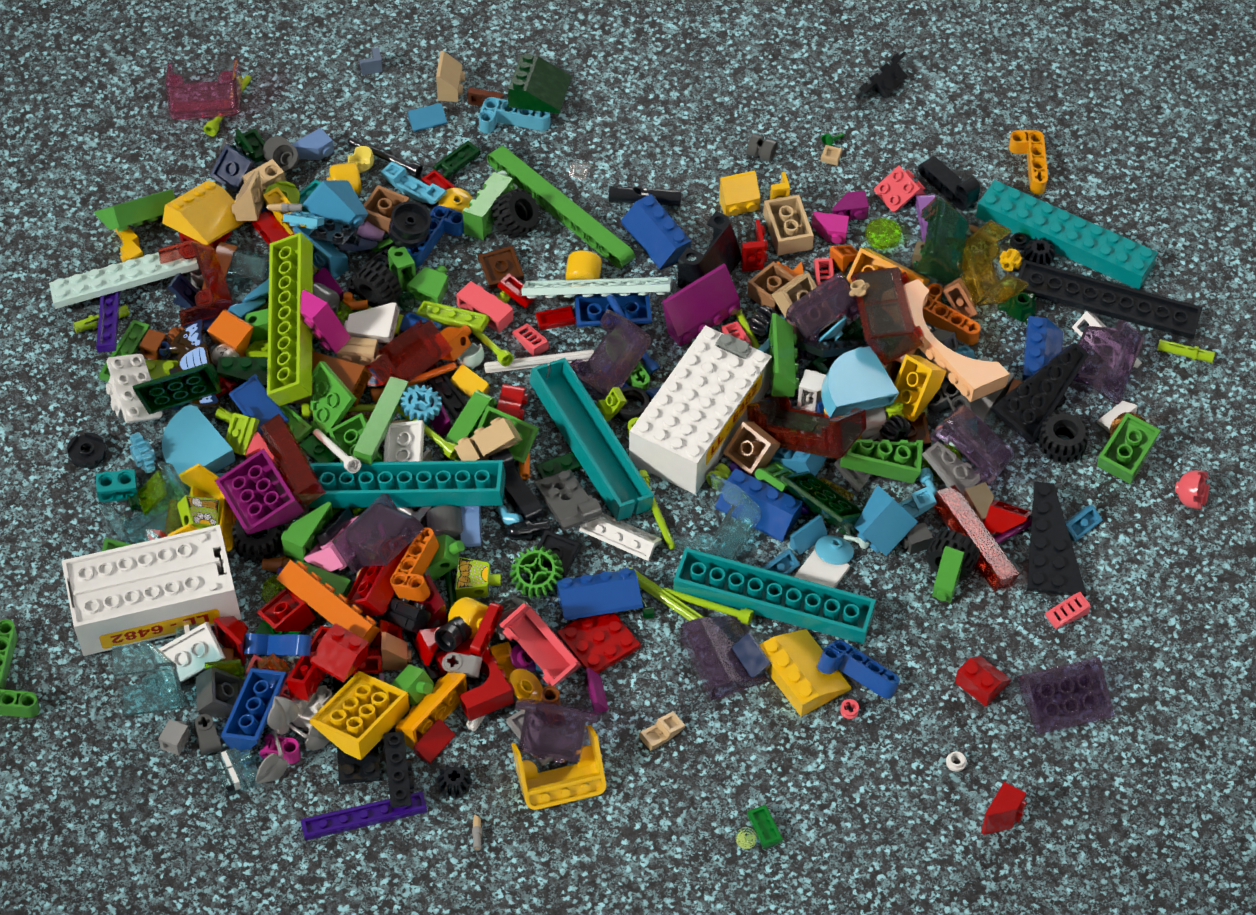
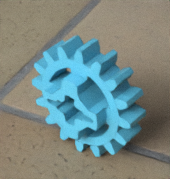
(420, 403)
(142, 452)

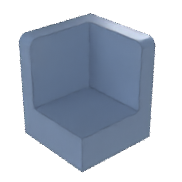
(371, 65)

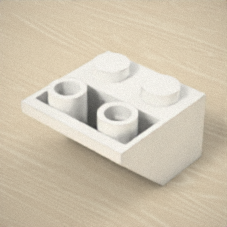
(810, 390)

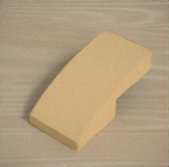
(662, 731)

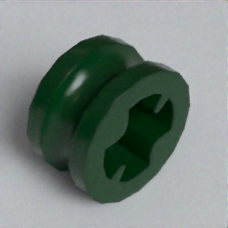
(133, 502)

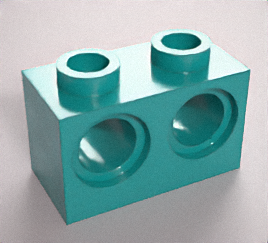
(117, 488)

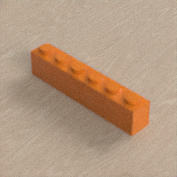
(326, 602)

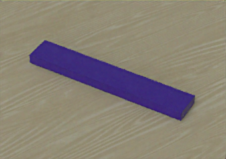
(108, 322)
(360, 817)

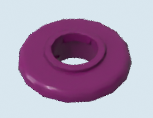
(518, 661)

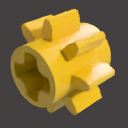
(1010, 259)

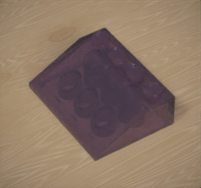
(710, 649)
(1066, 695)

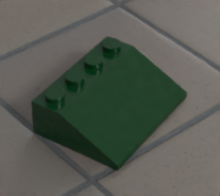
(538, 85)
(178, 388)
(823, 500)

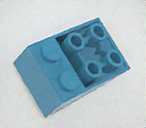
(799, 461)

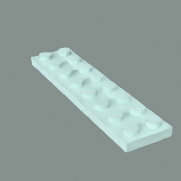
(116, 278)
(588, 287)

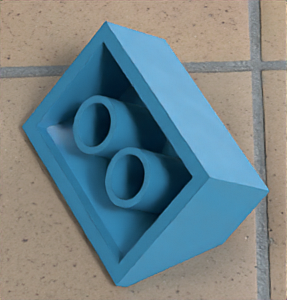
(325, 254)

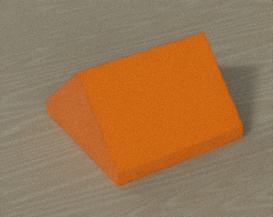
(231, 331)

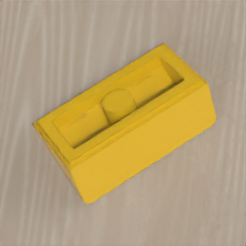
(468, 381)

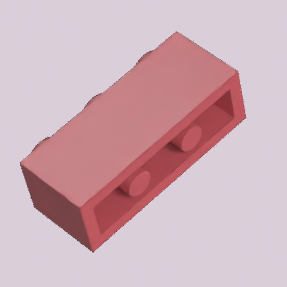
(478, 300)

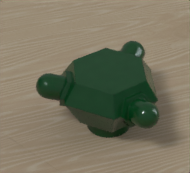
(1020, 306)

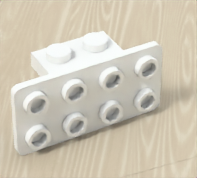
(125, 373)

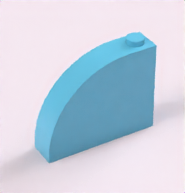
(857, 382)
(194, 441)

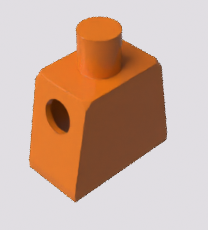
(457, 339)

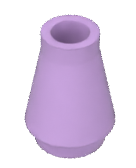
(370, 231)

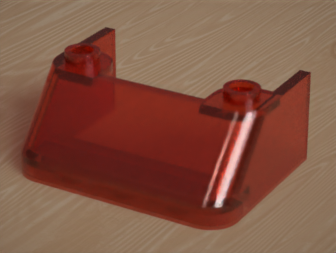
(209, 301)

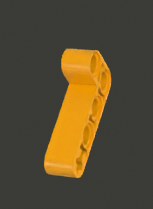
(1033, 144)

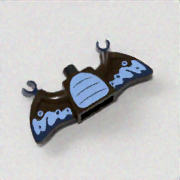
(192, 353)

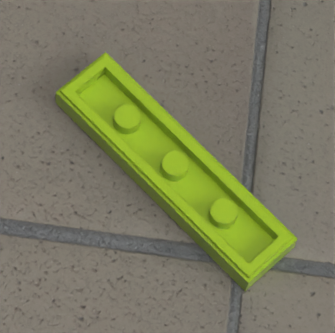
(453, 316)

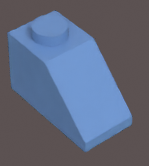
(314, 145)

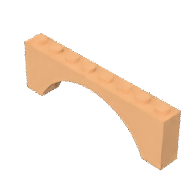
(970, 376)

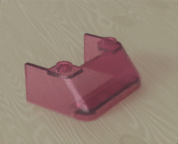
(204, 98)

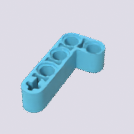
(497, 110)

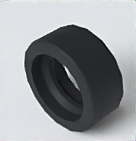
(633, 393)

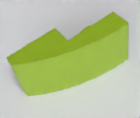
(612, 403)

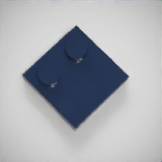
(231, 167)

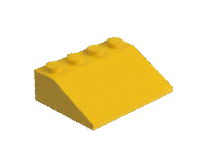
(202, 213)
(796, 673)
(361, 714)

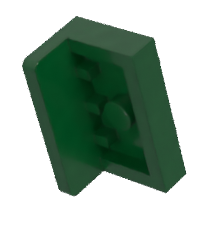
(251, 144)

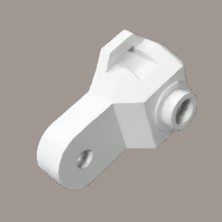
(309, 708)

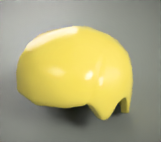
(363, 158)

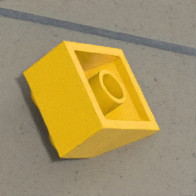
(739, 193)

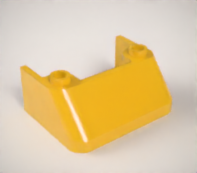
(204, 485)
(564, 783)

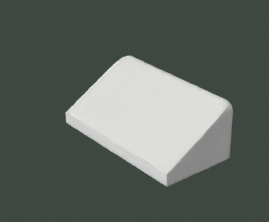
(1106, 420)

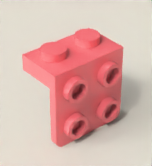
(898, 188)

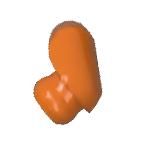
(352, 303)

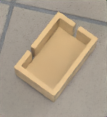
(488, 440)

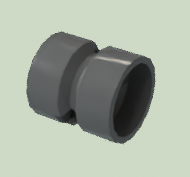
(760, 147)

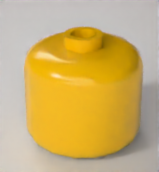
(346, 171)
(583, 265)
(471, 612)

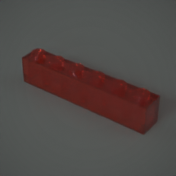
(292, 459)
(961, 518)

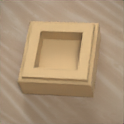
(831, 155)

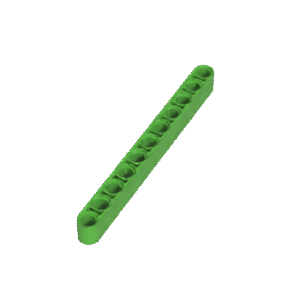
(562, 208)

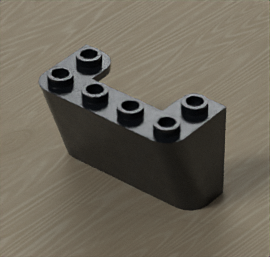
(721, 250)

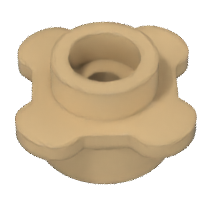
(858, 288)

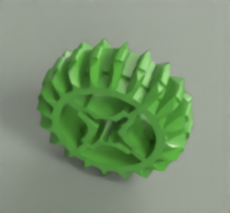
(529, 569)

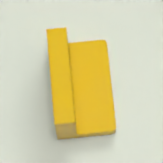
(780, 190)

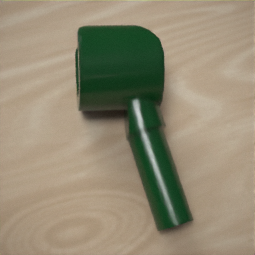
(648, 612)

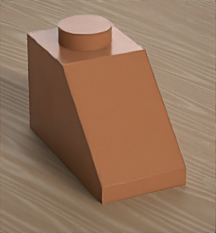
(960, 298)
(394, 652)

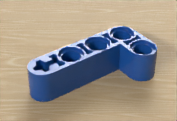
(442, 220)
(278, 644)
(859, 667)

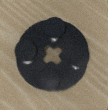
(91, 458)

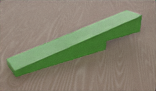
(380, 420)

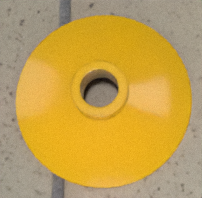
(456, 194)
(526, 684)

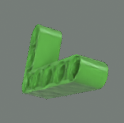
(19, 699)

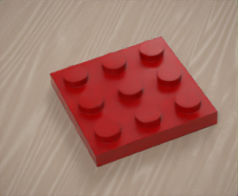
(598, 641)

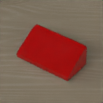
(433, 741)

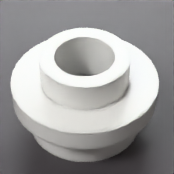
(956, 756)

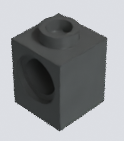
(946, 338)

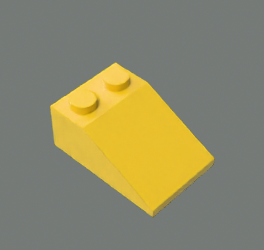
(917, 384)

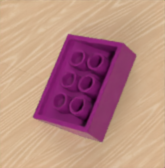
(700, 304)
(259, 494)

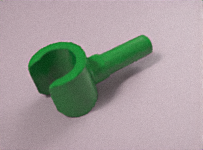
(827, 139)

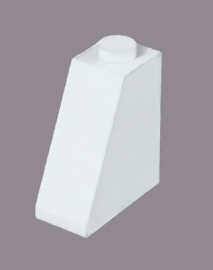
(374, 323)

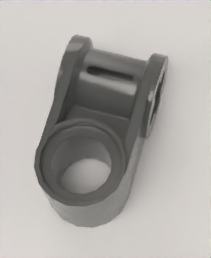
(207, 736)

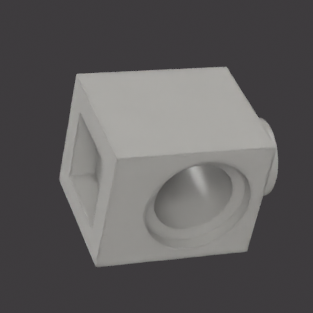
(174, 737)

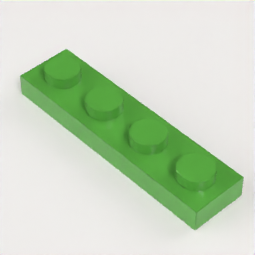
(127, 345)

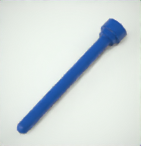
(650, 365)

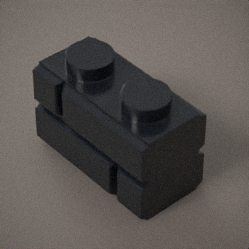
(407, 615)

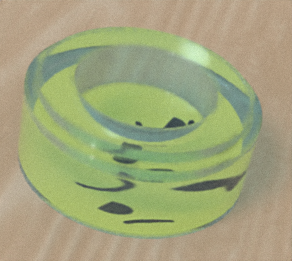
(746, 838)

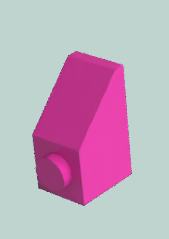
(831, 226)

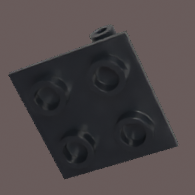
(335, 232)

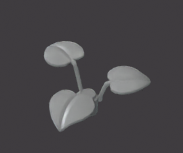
(279, 719)

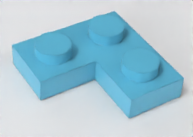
(303, 218)

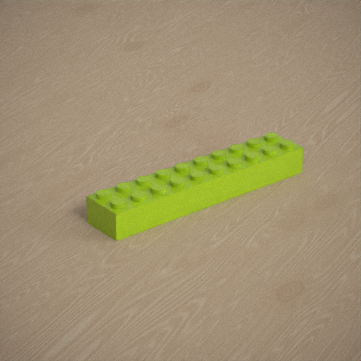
(288, 335)

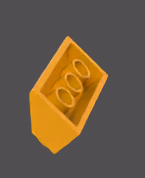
(870, 260)
(436, 705)

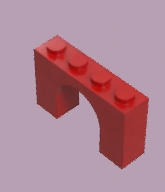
(489, 696)

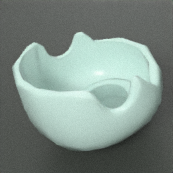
(472, 356)

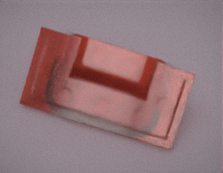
(411, 352)

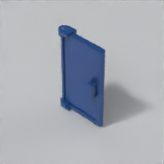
(253, 402)

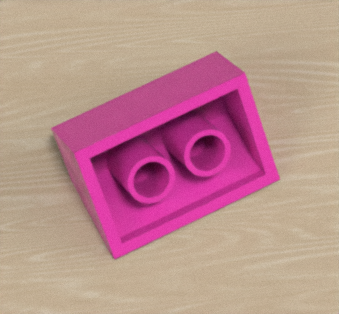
(323, 322)

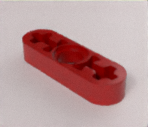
(486, 629)

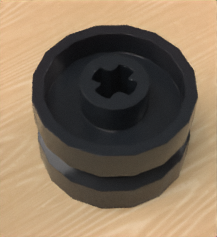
(409, 224)

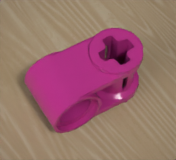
(286, 745)

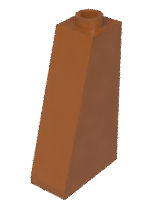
(351, 374)

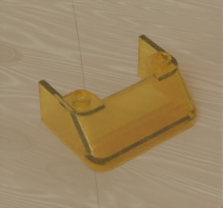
(978, 269)

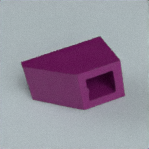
(852, 205)

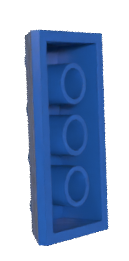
(655, 232)
(591, 309)
(1042, 344)
(778, 509)
(599, 594)
(252, 708)

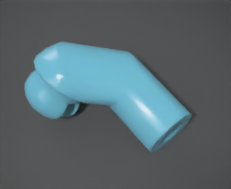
(508, 518)

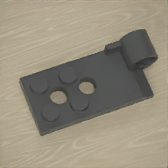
(571, 512)

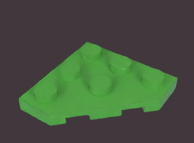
(329, 399)

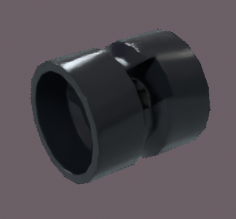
(452, 634)

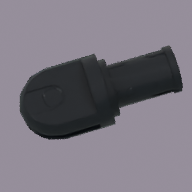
(526, 529)

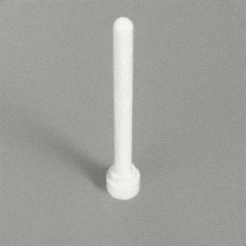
(351, 463)

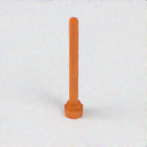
(376, 393)

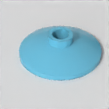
(835, 332)
(834, 550)

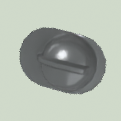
(281, 152)

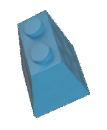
(336, 201)
(883, 522)

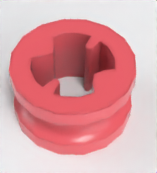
(853, 705)

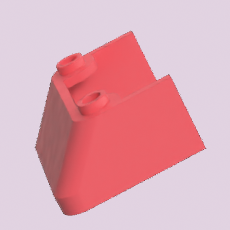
(540, 644)

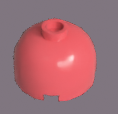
(1193, 489)

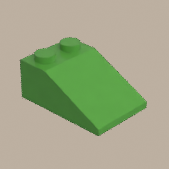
(526, 431)
(1128, 448)
(301, 534)

